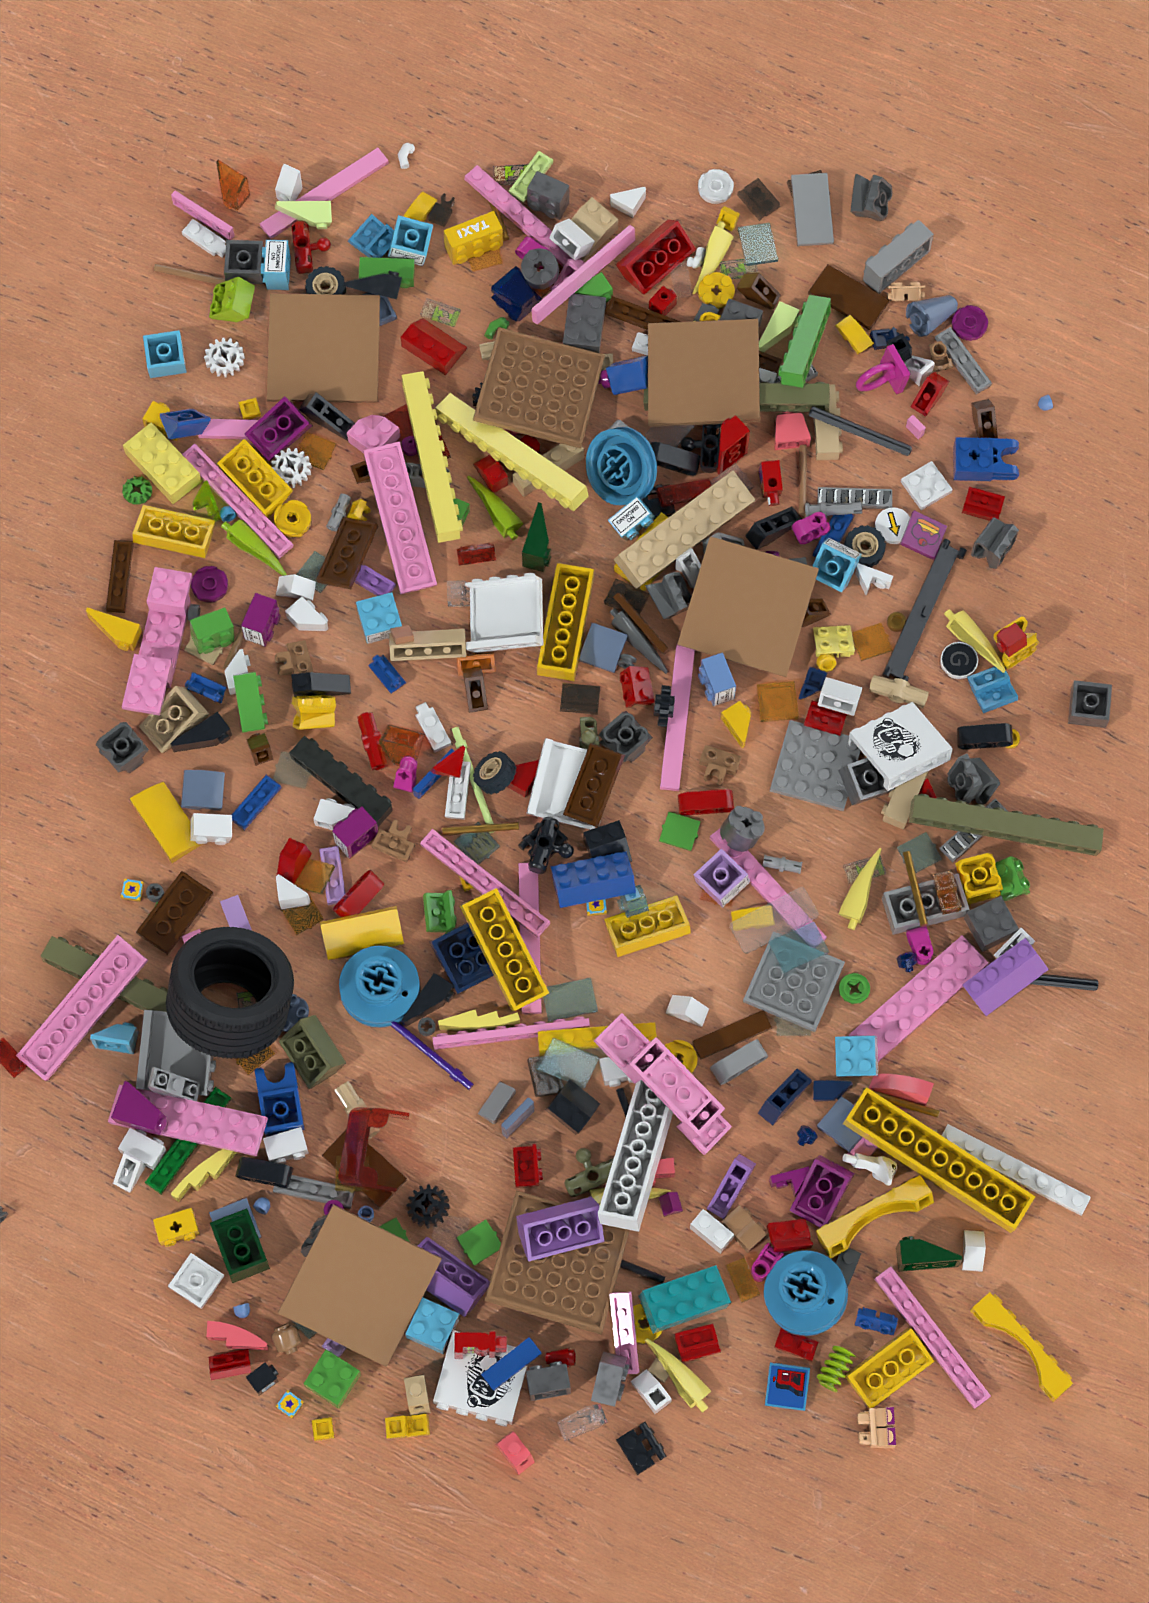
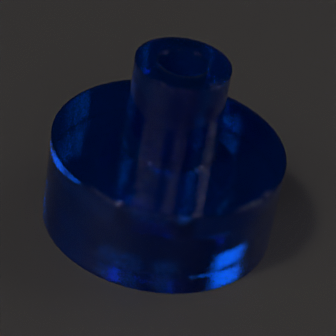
(907, 961)
(806, 1135)

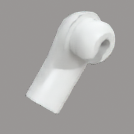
(406, 149)
(698, 260)

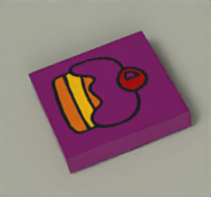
(923, 535)

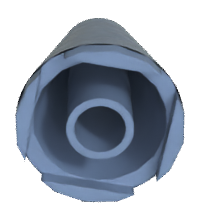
(930, 313)

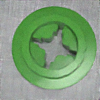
(137, 498)
(852, 980)

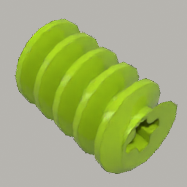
(834, 1368)

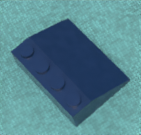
(461, 958)

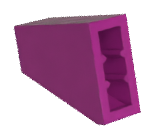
(137, 1111)

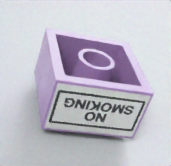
(721, 878)

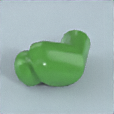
(493, 326)

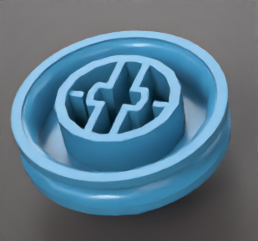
(621, 465)
(381, 1004)
(810, 1311)

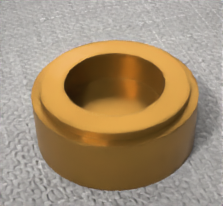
(896, 621)

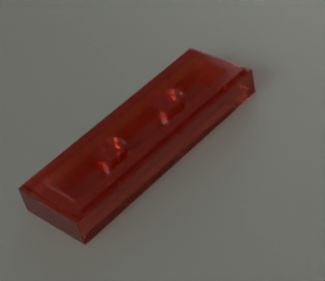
(682, 492)

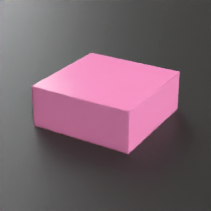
(915, 427)

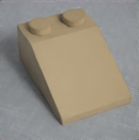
(596, 223)
(178, 715)

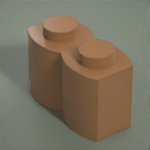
(744, 1228)

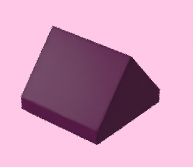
(670, 1203)

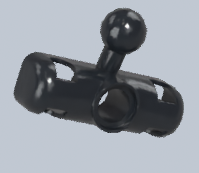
(708, 455)
(547, 835)

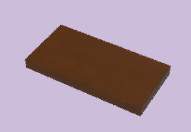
(849, 296)
(347, 553)
(593, 785)
(174, 912)
(387, 1173)

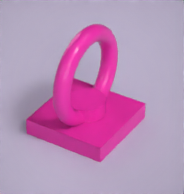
(893, 371)

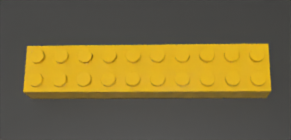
(939, 1160)

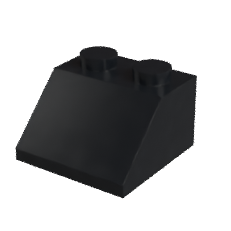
(606, 840)
(573, 1107)

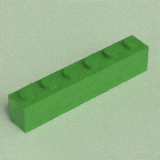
(805, 341)

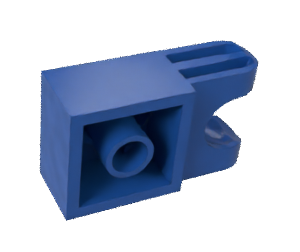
(987, 458)
(280, 1096)

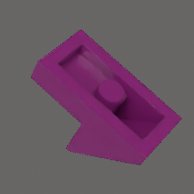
(794, 1177)

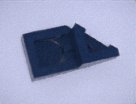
(880, 337)
(813, 682)
(830, 1090)

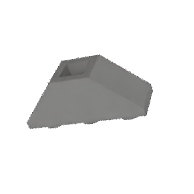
(173, 1085)

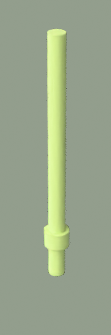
(477, 790)

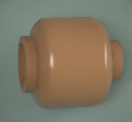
(286, 1338)

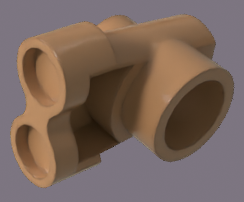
(941, 362)

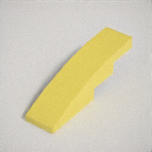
(470, 1021)
(210, 1167)

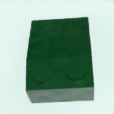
(536, 547)
(239, 1245)
(922, 1255)

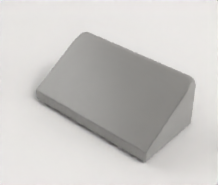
(497, 1102)

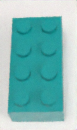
(684, 1299)

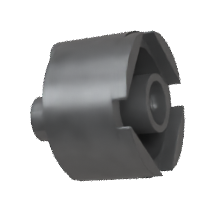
(547, 275)
(742, 828)

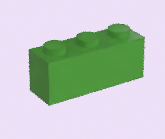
(405, 267)
(250, 701)

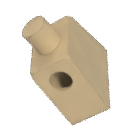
(417, 1395)

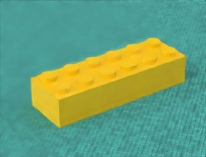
(565, 622)
(504, 949)

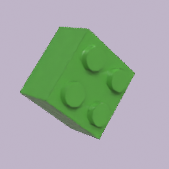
(212, 631)
(332, 1379)

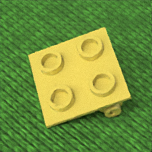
(834, 640)

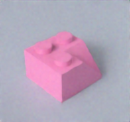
(372, 432)

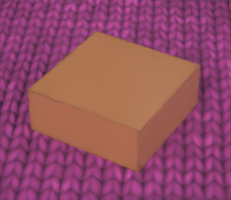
(402, 634)

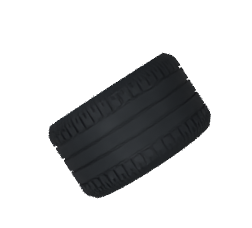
(235, 958)

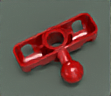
(302, 237)

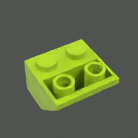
(232, 300)

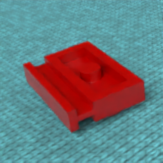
(983, 504)
(825, 719)
(789, 1235)
(697, 1343)
(229, 1364)

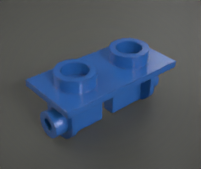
(386, 673)
(206, 687)
(884, 1324)

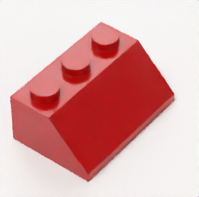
(432, 345)
(733, 443)

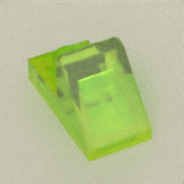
(206, 499)

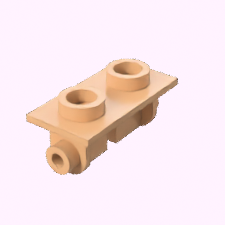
(913, 291)

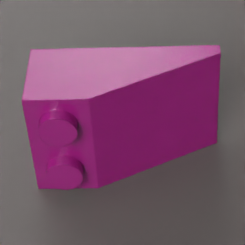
(278, 429)
(821, 1191)

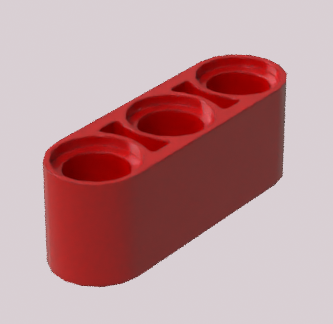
(705, 802)
(359, 895)

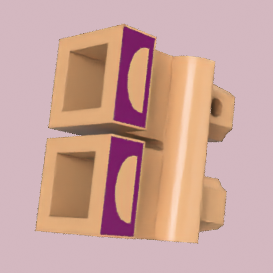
(881, 1427)

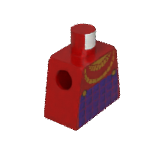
(771, 475)

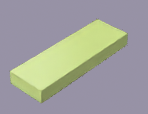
(539, 163)

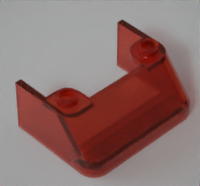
(352, 1169)

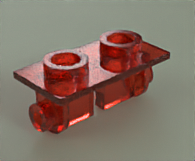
(482, 553)
(9, 1059)

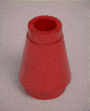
(566, 1356)

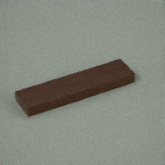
(119, 576)
(641, 623)
(732, 1034)

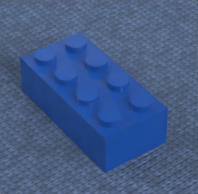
(593, 879)

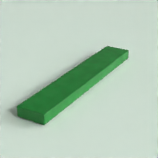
(180, 1151)

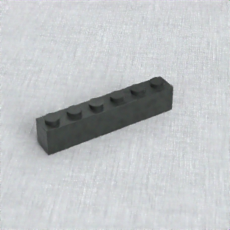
(340, 780)

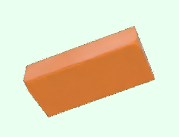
(483, 659)

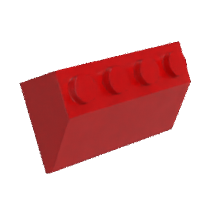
(651, 258)

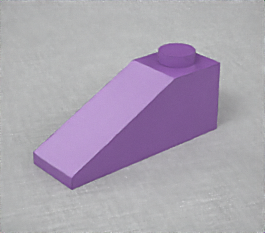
(731, 1186)

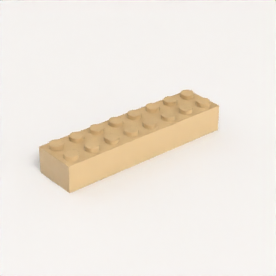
(684, 529)

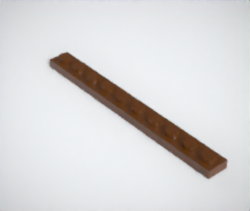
(641, 317)

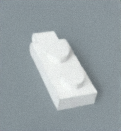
(204, 238)
(432, 727)

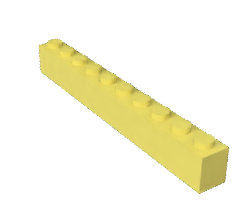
(513, 453)
(431, 458)

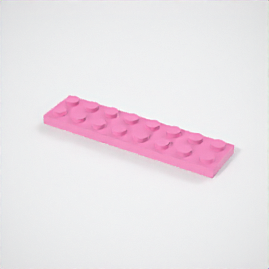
(400, 518)
(922, 996)
(82, 1008)
(206, 1123)

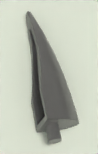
(625, 624)

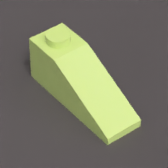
(312, 212)
(780, 325)

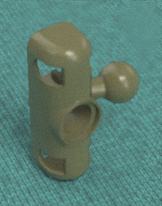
(588, 735)
(581, 1179)

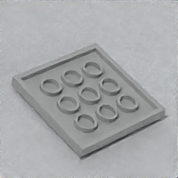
(811, 766)
(796, 994)

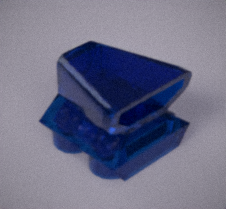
(514, 295)

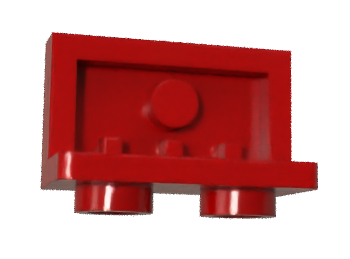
(636, 686)
(526, 1166)

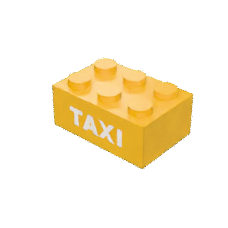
(473, 238)

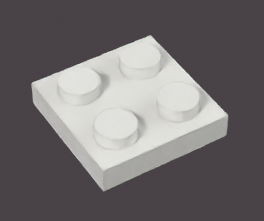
(926, 485)
(196, 1281)

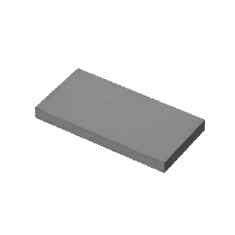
(812, 209)

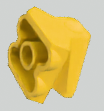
(1025, 652)
(314, 711)
(979, 878)

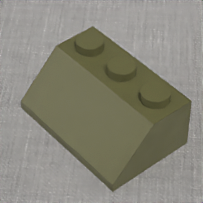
(312, 1051)

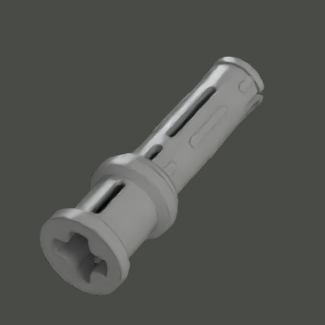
(834, 509)

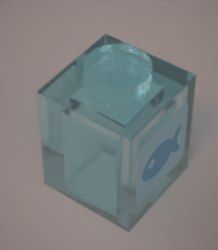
(633, 903)

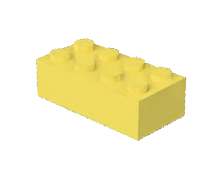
(162, 463)

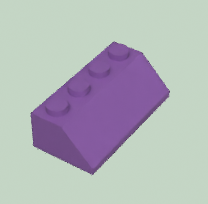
(1005, 977)
(560, 1228)
(453, 1286)

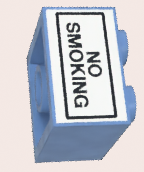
(717, 679)

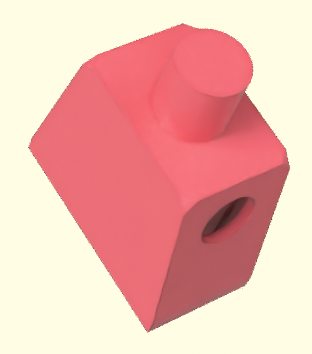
(791, 431)
(515, 1452)

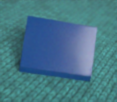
(628, 375)
(184, 423)

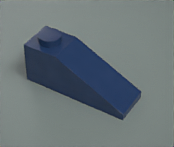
(784, 1096)

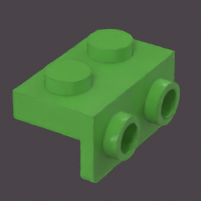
(1012, 878)
(439, 911)

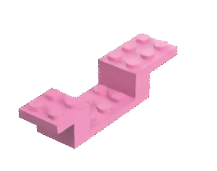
(160, 646)
(667, 1079)

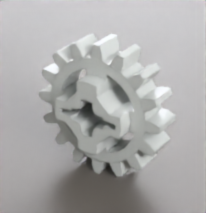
(218, 363)
(296, 462)

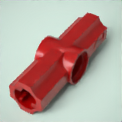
(370, 739)

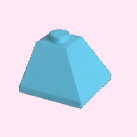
(116, 1038)

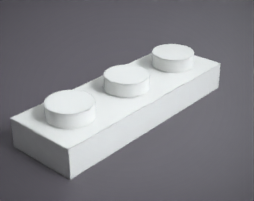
(458, 794)

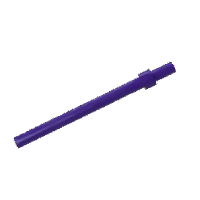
(455, 1074)

